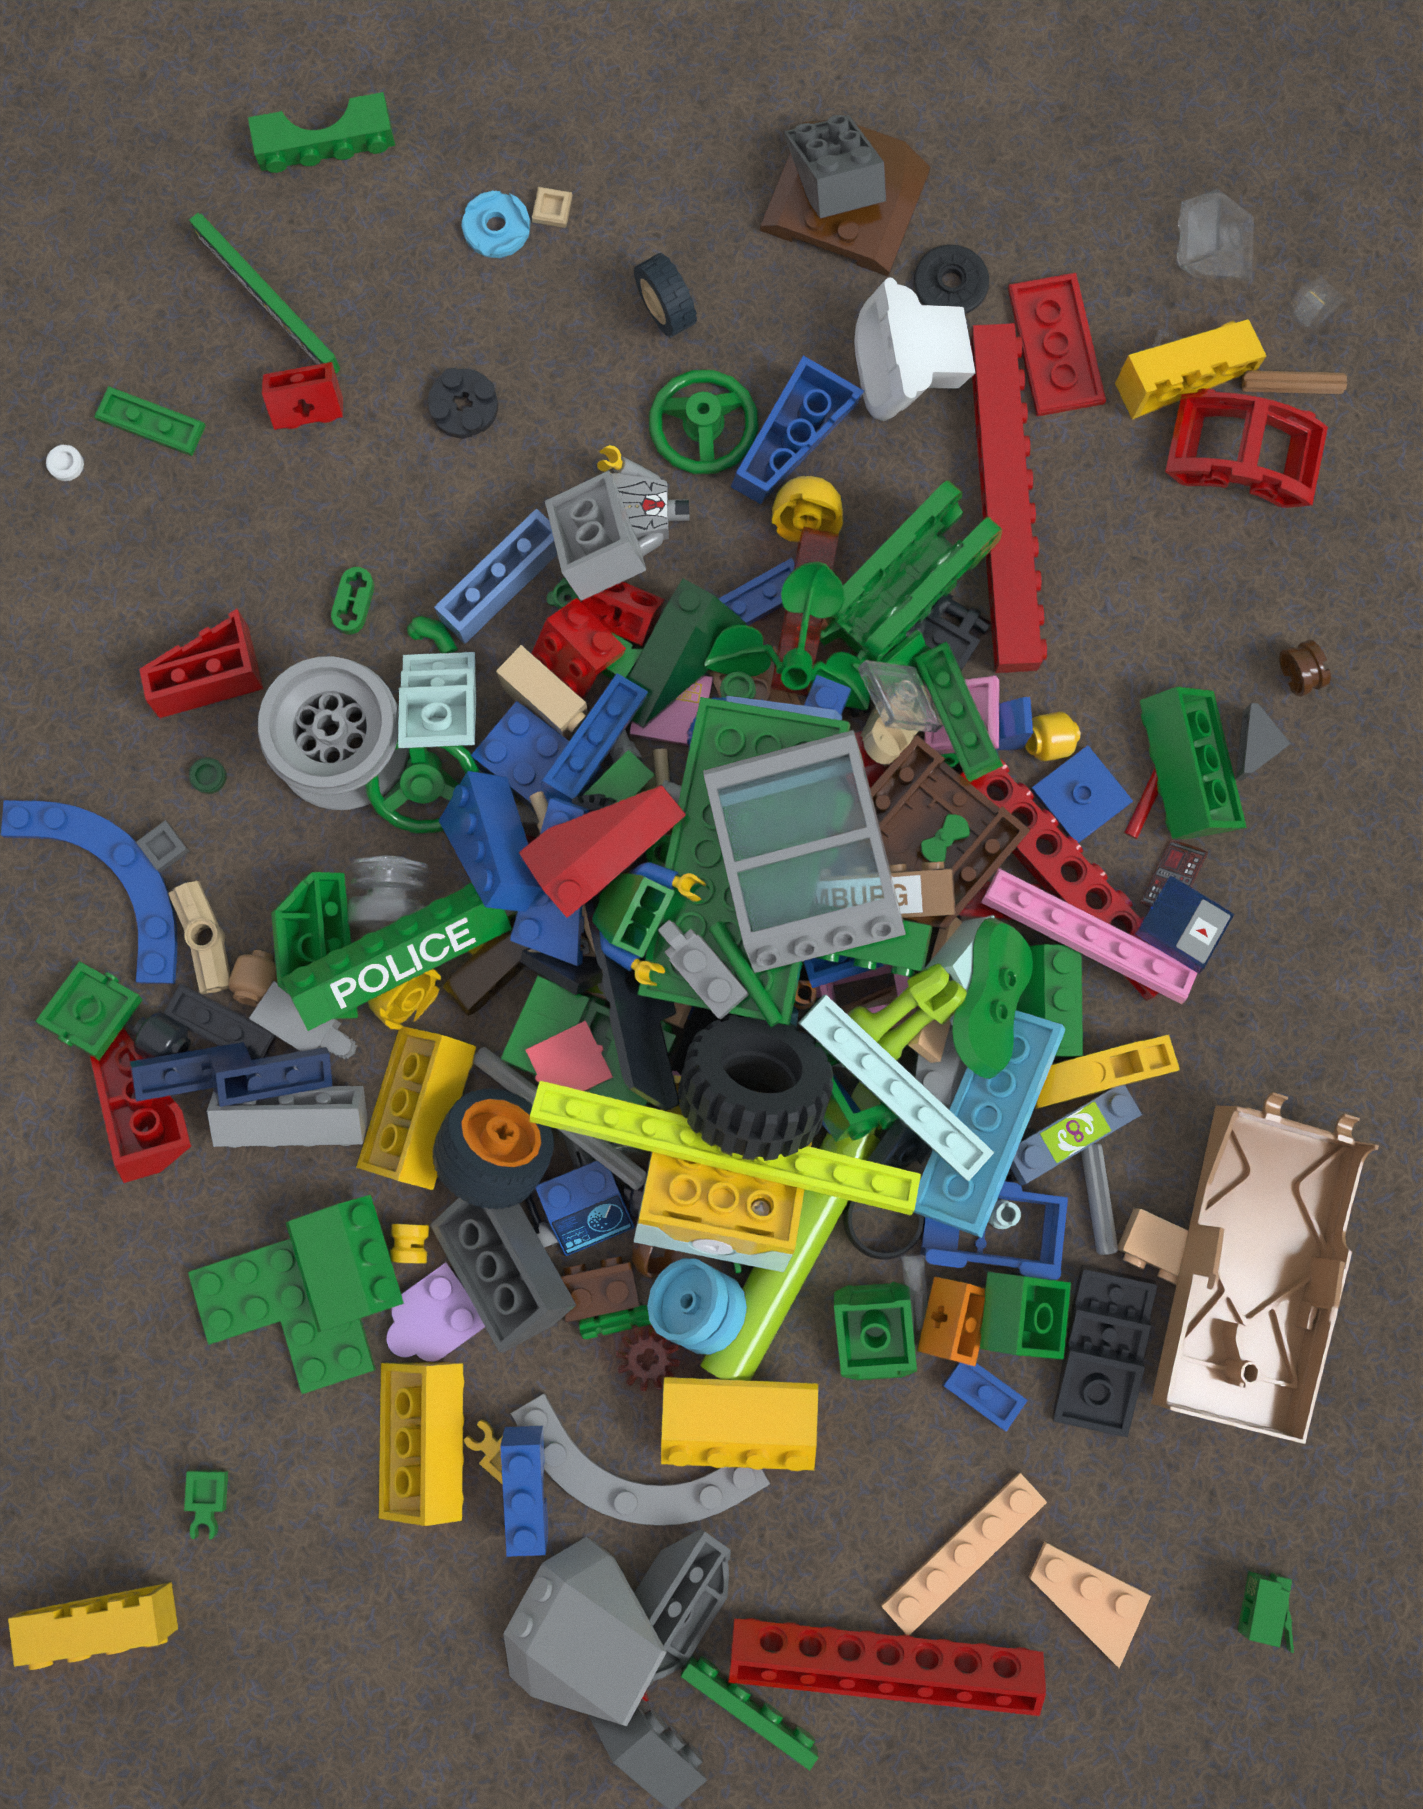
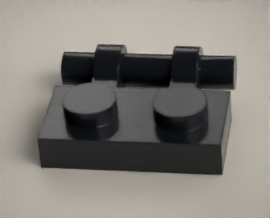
(938, 630)

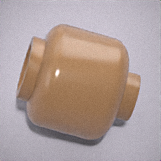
(252, 977)

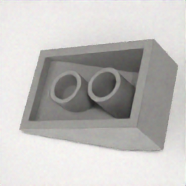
(594, 536)

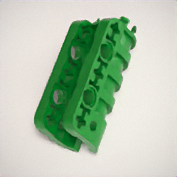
(907, 577)

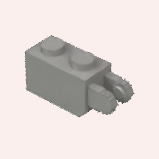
(279, 1016)

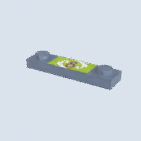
(1073, 1133)

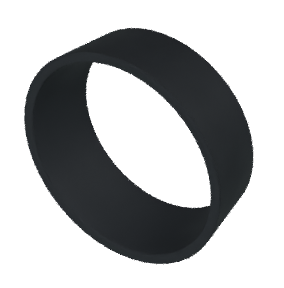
(847, 1219)

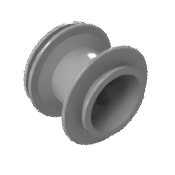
(302, 707)

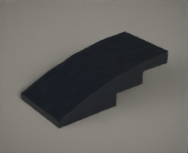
(1105, 1351)

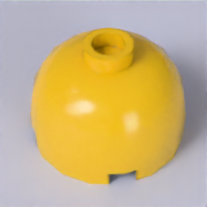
(807, 503)
(400, 1002)

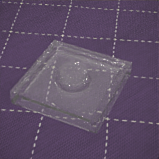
(900, 696)

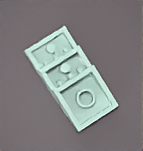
(437, 700)

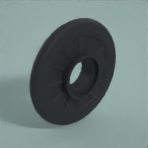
(953, 260)

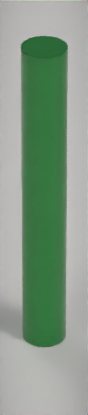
(745, 974)

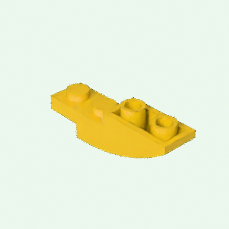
(1108, 1070)

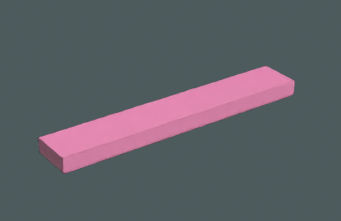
(1089, 936)

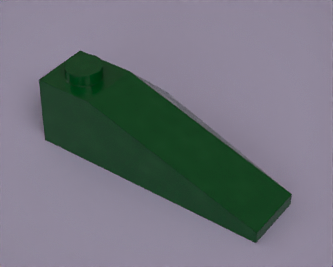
(679, 648)

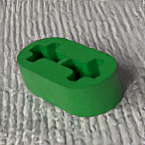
(360, 603)

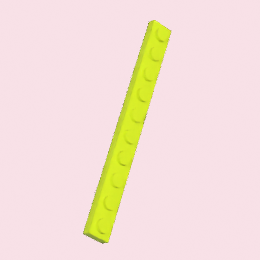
(672, 1136)

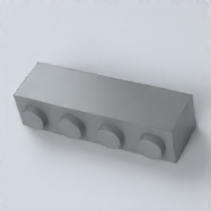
(304, 1118)

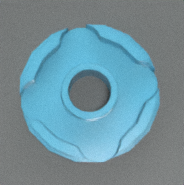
(501, 242)

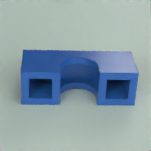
(523, 1491)

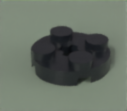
(454, 385)

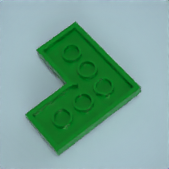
(269, 1289)

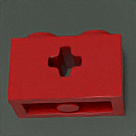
(302, 396)

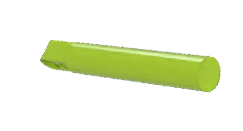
(773, 1292)

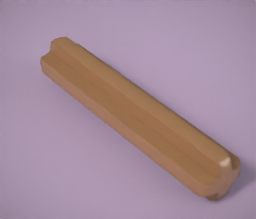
(1294, 382)

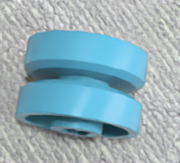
(696, 1306)

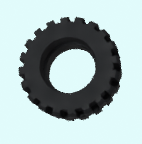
(746, 1119)

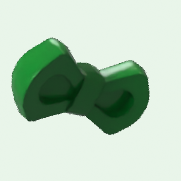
(953, 828)

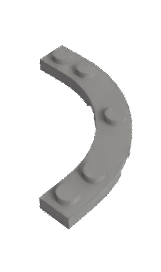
(632, 1499)

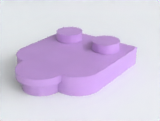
(434, 1317)

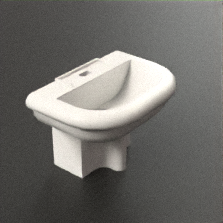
(908, 349)

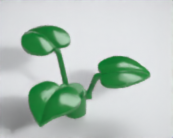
(810, 591)

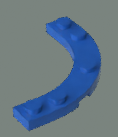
(122, 854)

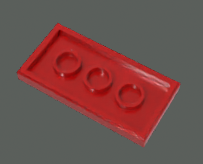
(1056, 344)

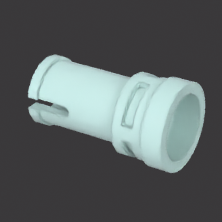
(1004, 1214)

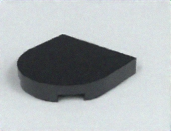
(900, 1147)

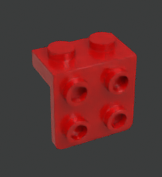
(576, 647)

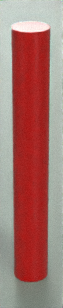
(1143, 807)

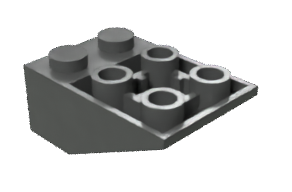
(836, 165)

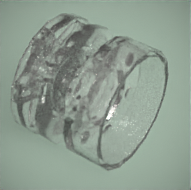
(388, 890)

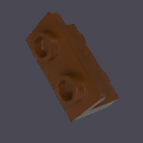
(601, 1289)

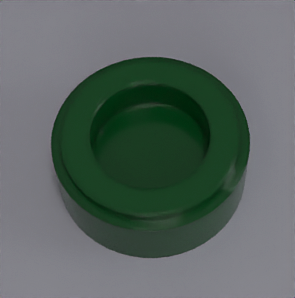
(207, 775)

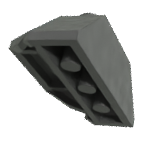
(684, 1595)

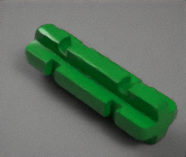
(614, 1322)

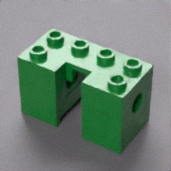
(554, 1010)

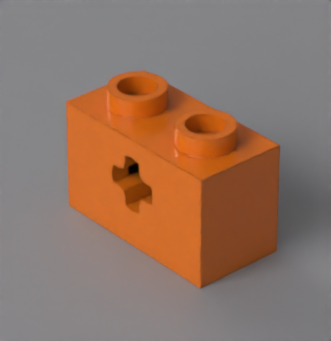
(953, 1321)

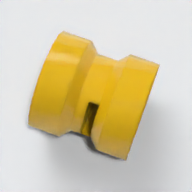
(409, 1243)

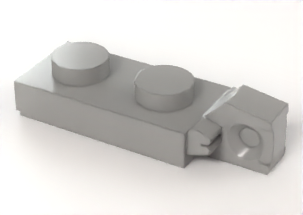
(703, 970)

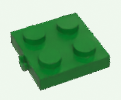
(89, 1010)

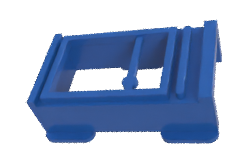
(941, 1241)

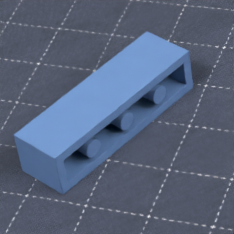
(498, 577)

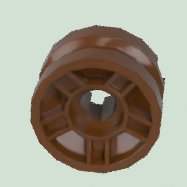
(1305, 667)

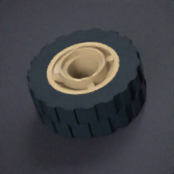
(665, 294)

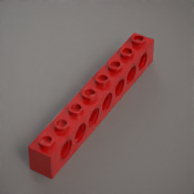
(1066, 852)
(901, 1680)

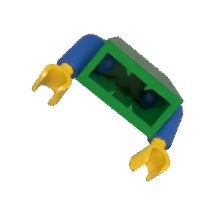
(632, 911)

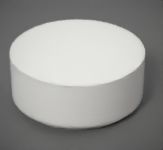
(64, 462)

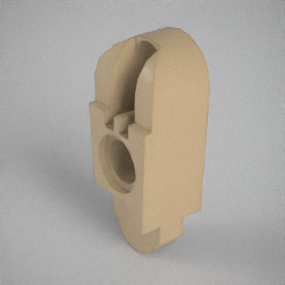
(884, 743)

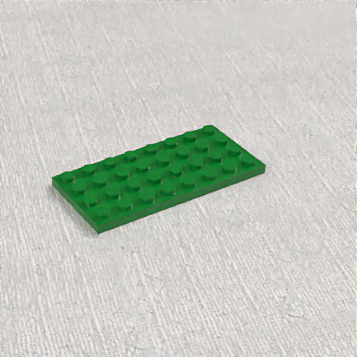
(721, 736)

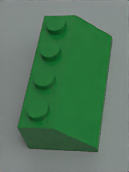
(1192, 763)

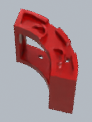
(1304, 456)

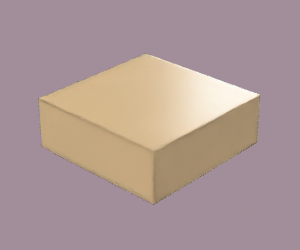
(552, 207)

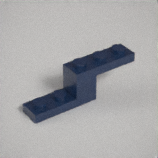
(231, 1074)

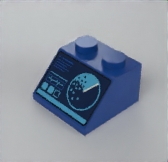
(584, 1207)

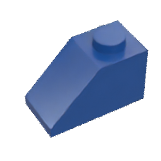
(1015, 723)

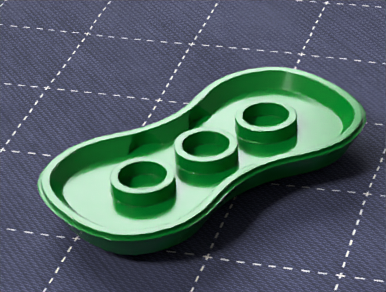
(986, 1017)

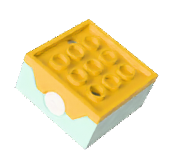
(718, 1212)

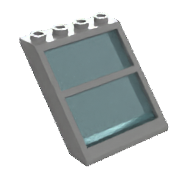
(803, 852)

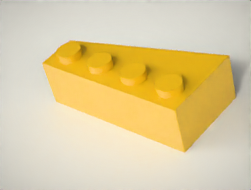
(1186, 365)
(93, 1626)

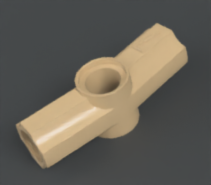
(195, 916)

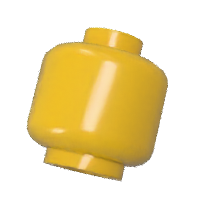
(1053, 736)

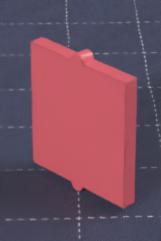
(570, 1059)

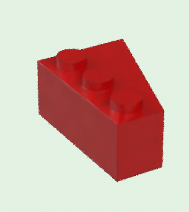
(204, 671)

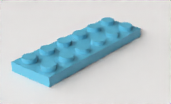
(998, 1115)

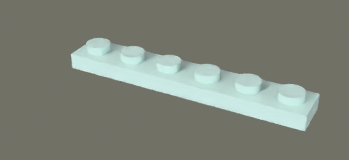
(896, 1087)

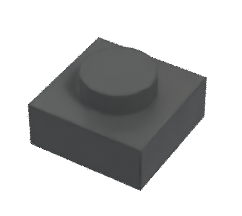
(163, 846)

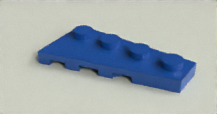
(543, 924)

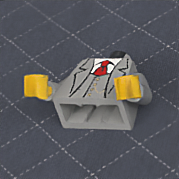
(644, 499)

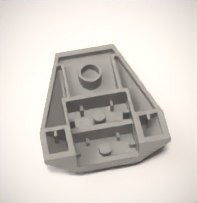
(583, 1636)

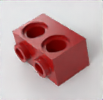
(626, 611)

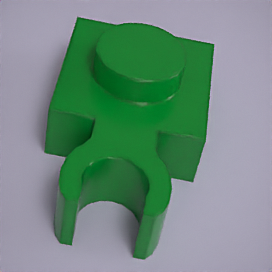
(206, 1495)

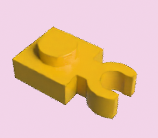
(490, 1447)

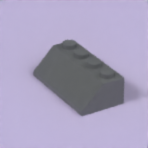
(503, 1270)

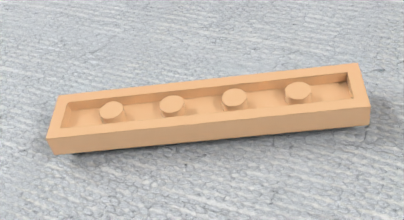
(963, 1554)

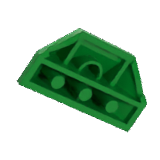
(311, 925)

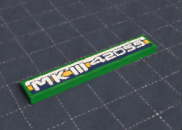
(262, 292)

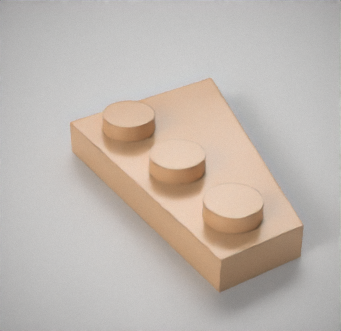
(1093, 1599)

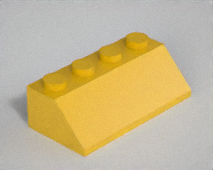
(417, 1092)
(739, 1424)
(421, 1442)

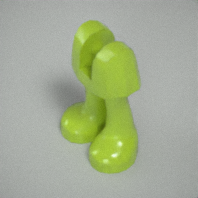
(930, 991)

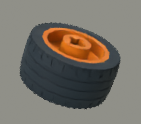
(491, 1149)

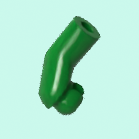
(432, 629)

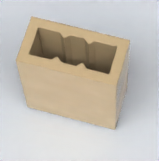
(542, 692)

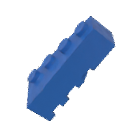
(795, 427)
(487, 840)

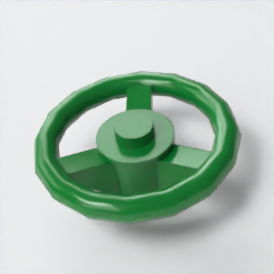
(703, 420)
(420, 782)

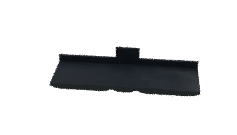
(636, 1028)

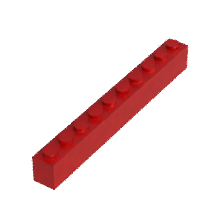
(1005, 498)

